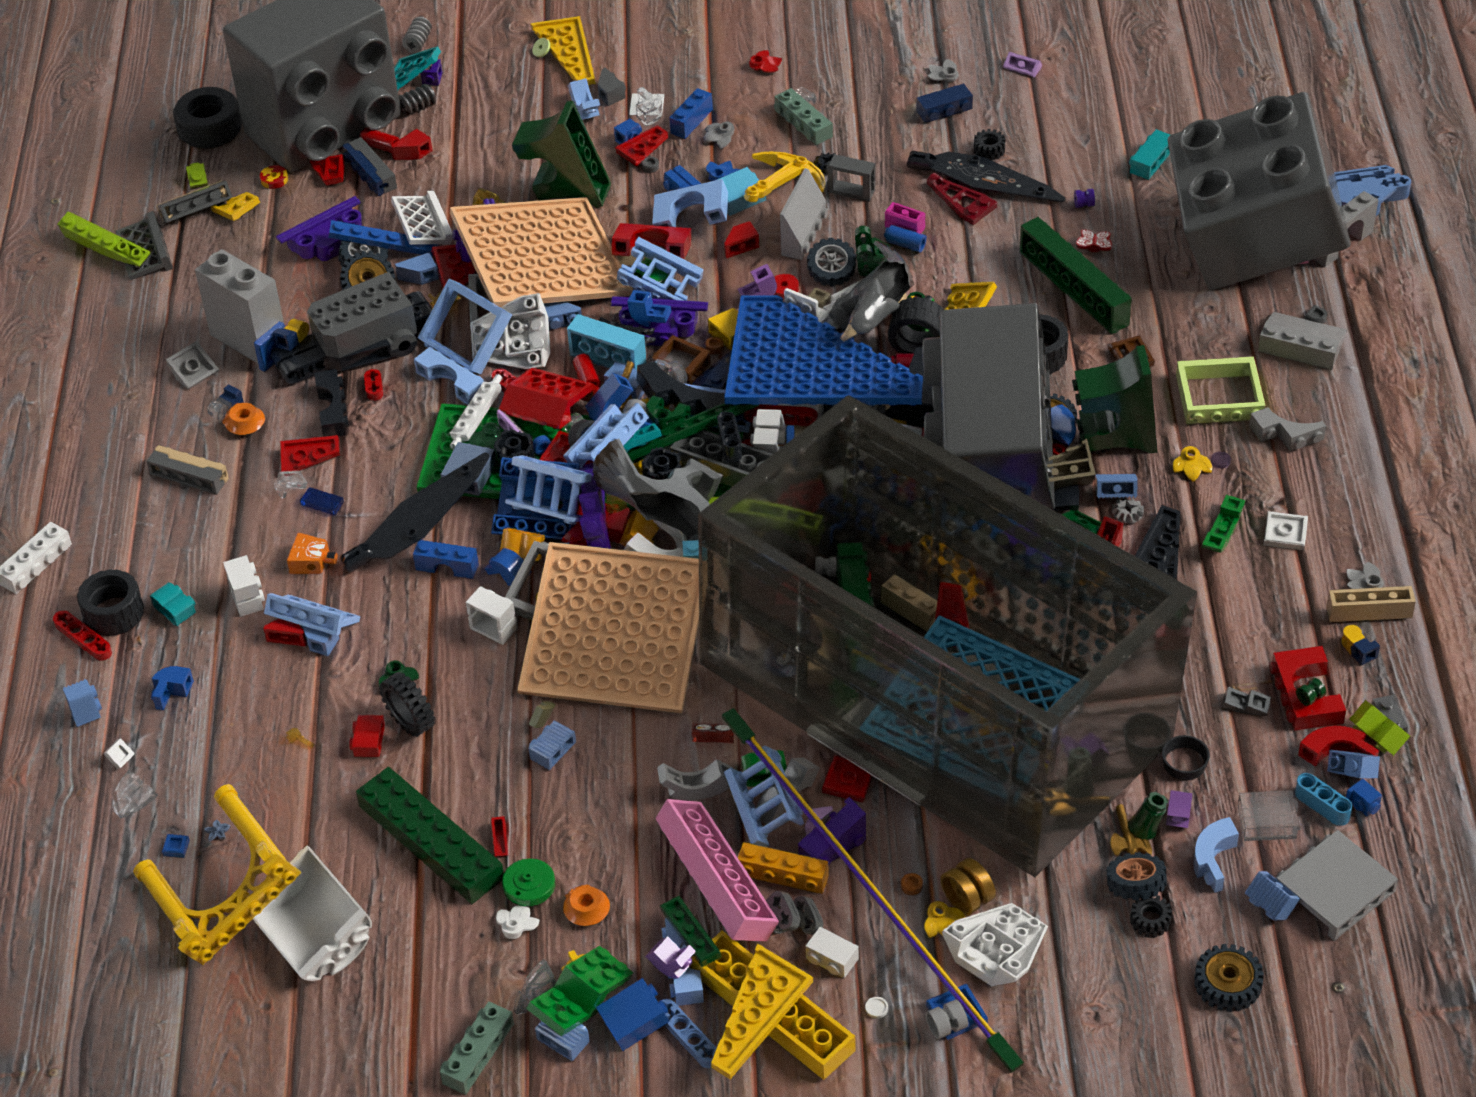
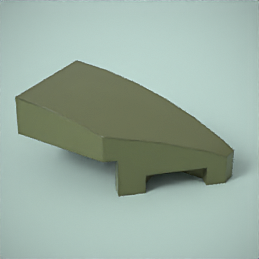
(542, 714)

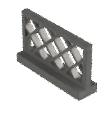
(155, 242)

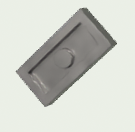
(1390, 709)

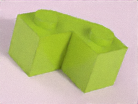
(1379, 728)

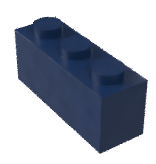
(944, 103)

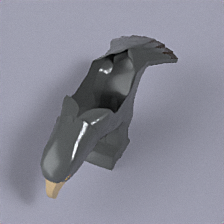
(873, 296)
(670, 501)

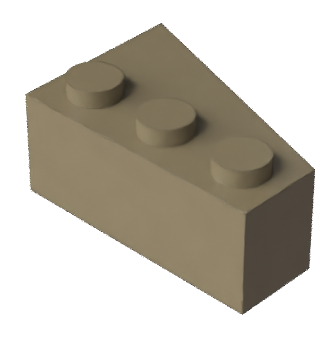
(1073, 466)

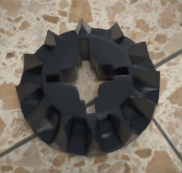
(820, 161)

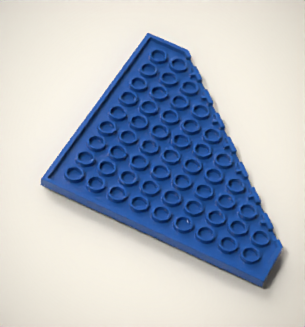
(798, 360)

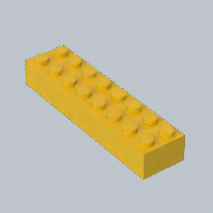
(803, 1031)

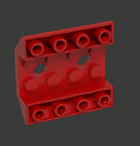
(545, 397)

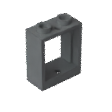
(851, 166)

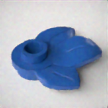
(718, 171)

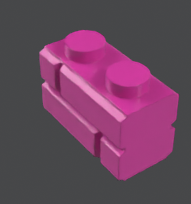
(904, 217)

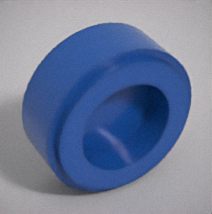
(540, 444)

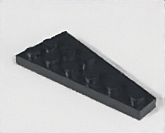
(1162, 542)

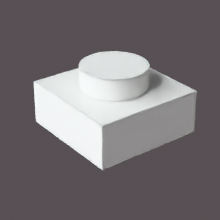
(118, 753)

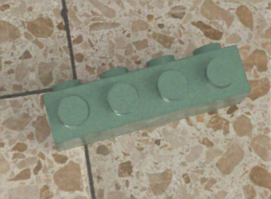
(803, 116)
(476, 1047)

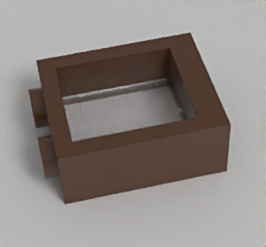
(692, 357)

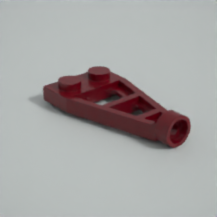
(972, 213)

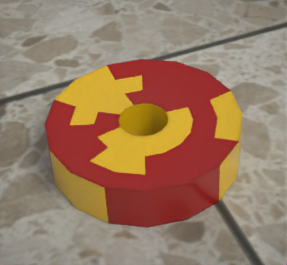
(273, 177)

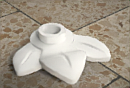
(516, 921)

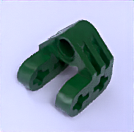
(866, 251)
(663, 417)

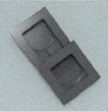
(1251, 703)

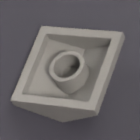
(191, 365)

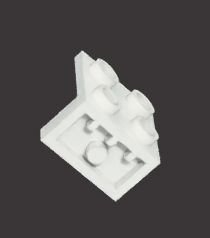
(806, 303)

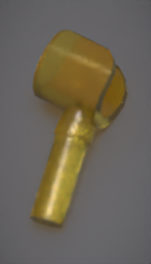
(294, 734)

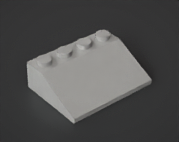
(802, 217)
(1301, 340)

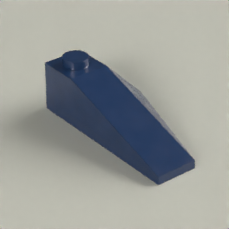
(716, 375)

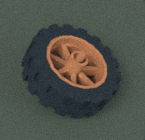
(1136, 876)

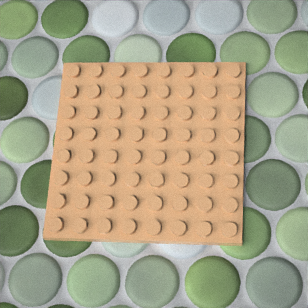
(540, 249)
(613, 628)

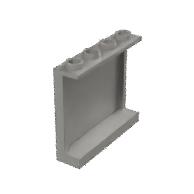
(1338, 882)

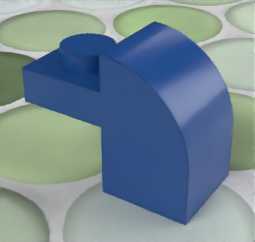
(644, 311)
(506, 564)
(168, 682)

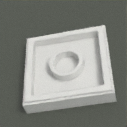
(1285, 530)

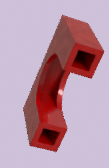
(674, 239)
(1299, 664)

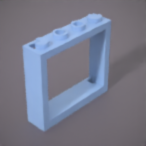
(439, 314)

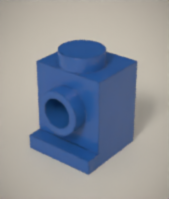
(626, 131)
(1364, 797)

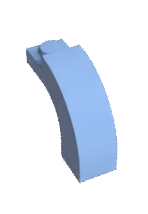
(583, 100)
(1213, 840)

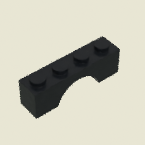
(328, 388)

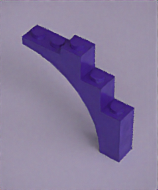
(593, 509)

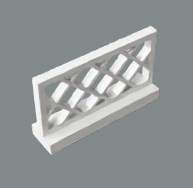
(435, 218)

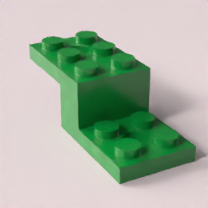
(580, 990)

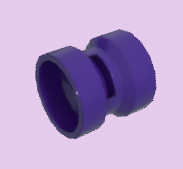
(1084, 198)

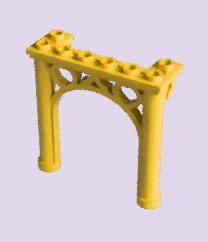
(197, 941)

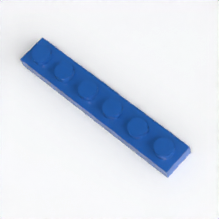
(377, 238)

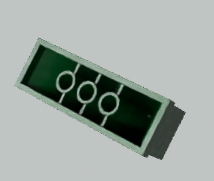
(571, 159)
(1117, 404)

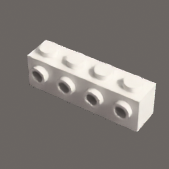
(34, 557)

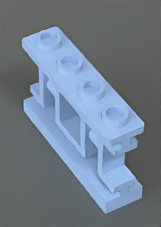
(663, 261)

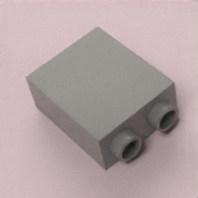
(237, 301)

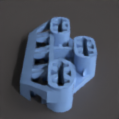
(1376, 181)

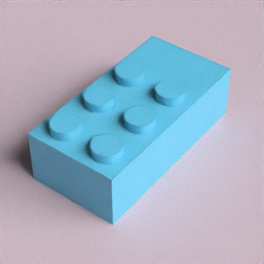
(605, 342)

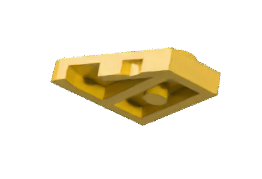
(236, 206)

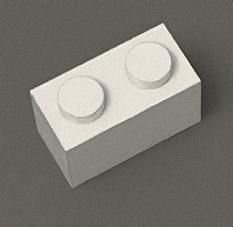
(832, 952)

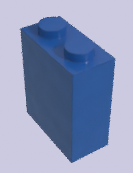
(633, 1013)

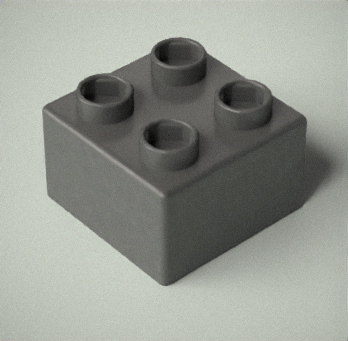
(312, 76)
(1257, 190)
(993, 394)

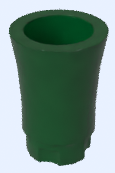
(1148, 816)

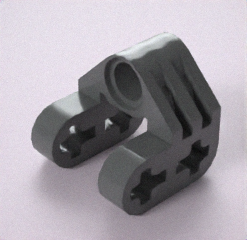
(791, 913)

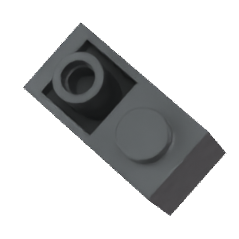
(610, 88)

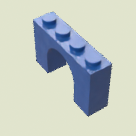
(613, 391)

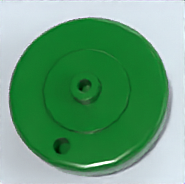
(528, 882)

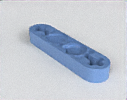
(688, 1032)

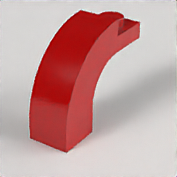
(1340, 738)

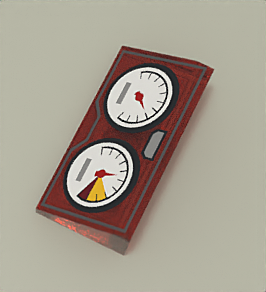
(712, 733)

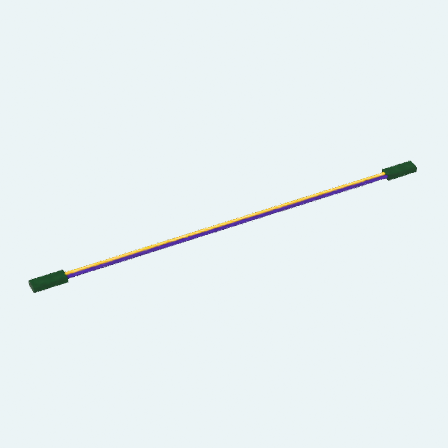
(996, 1041)

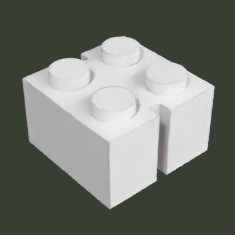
(769, 430)
(244, 585)
(491, 615)

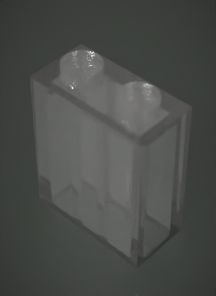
(1268, 815)

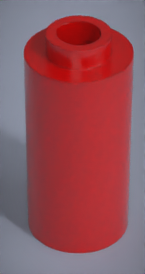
(378, 139)
(585, 369)

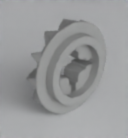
(1122, 515)

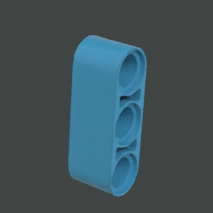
(1323, 799)

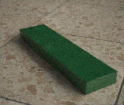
(690, 931)

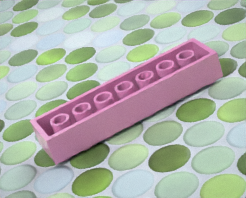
(717, 870)

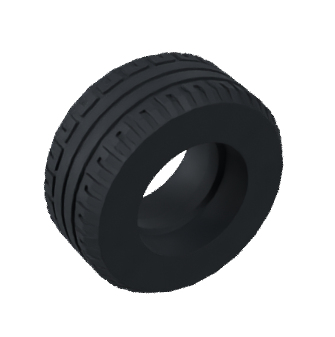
(207, 117)

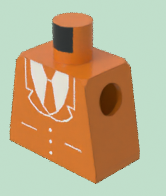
(309, 555)

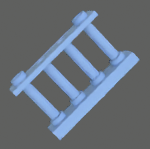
(606, 428)
(559, 473)
(744, 800)

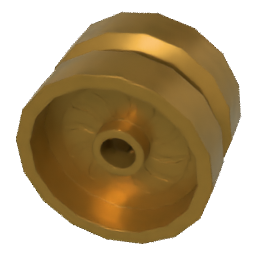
(968, 886)

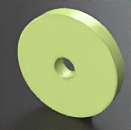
(538, 51)

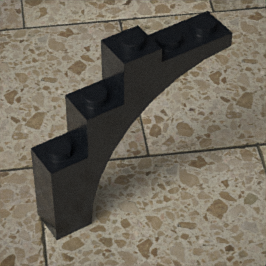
(659, 384)

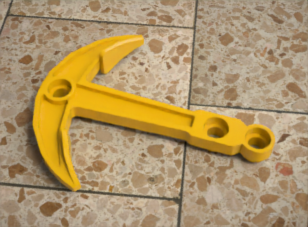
(793, 167)

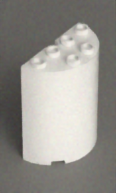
(315, 921)

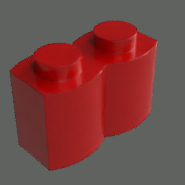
(367, 736)

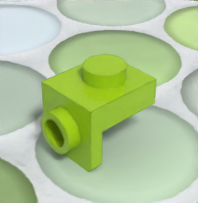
(197, 175)

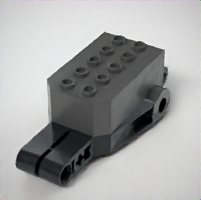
(356, 329)

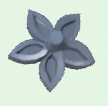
(217, 830)

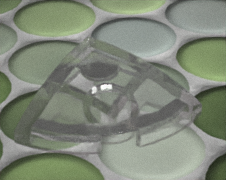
(132, 795)
(537, 982)

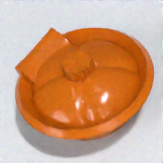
(243, 419)
(586, 905)

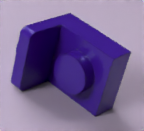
(433, 75)

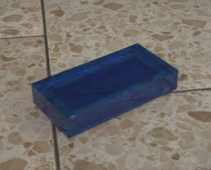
(322, 501)

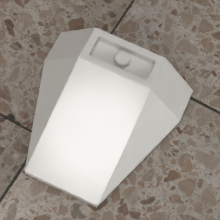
(525, 338)
(996, 943)

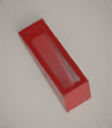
(499, 836)

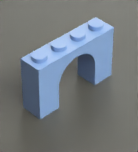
(710, 194)

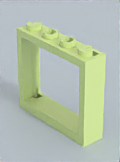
(1217, 369)

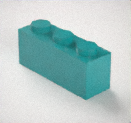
(1150, 155)

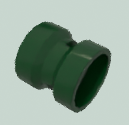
(1313, 690)

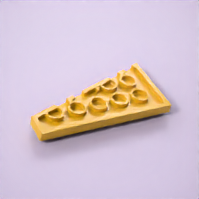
(567, 46)
(970, 295)
(761, 1003)

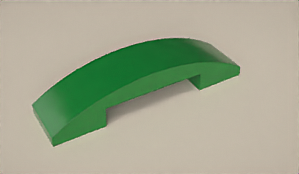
(1225, 524)

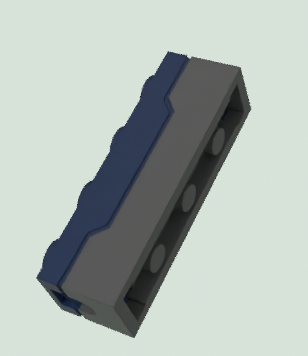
(369, 166)

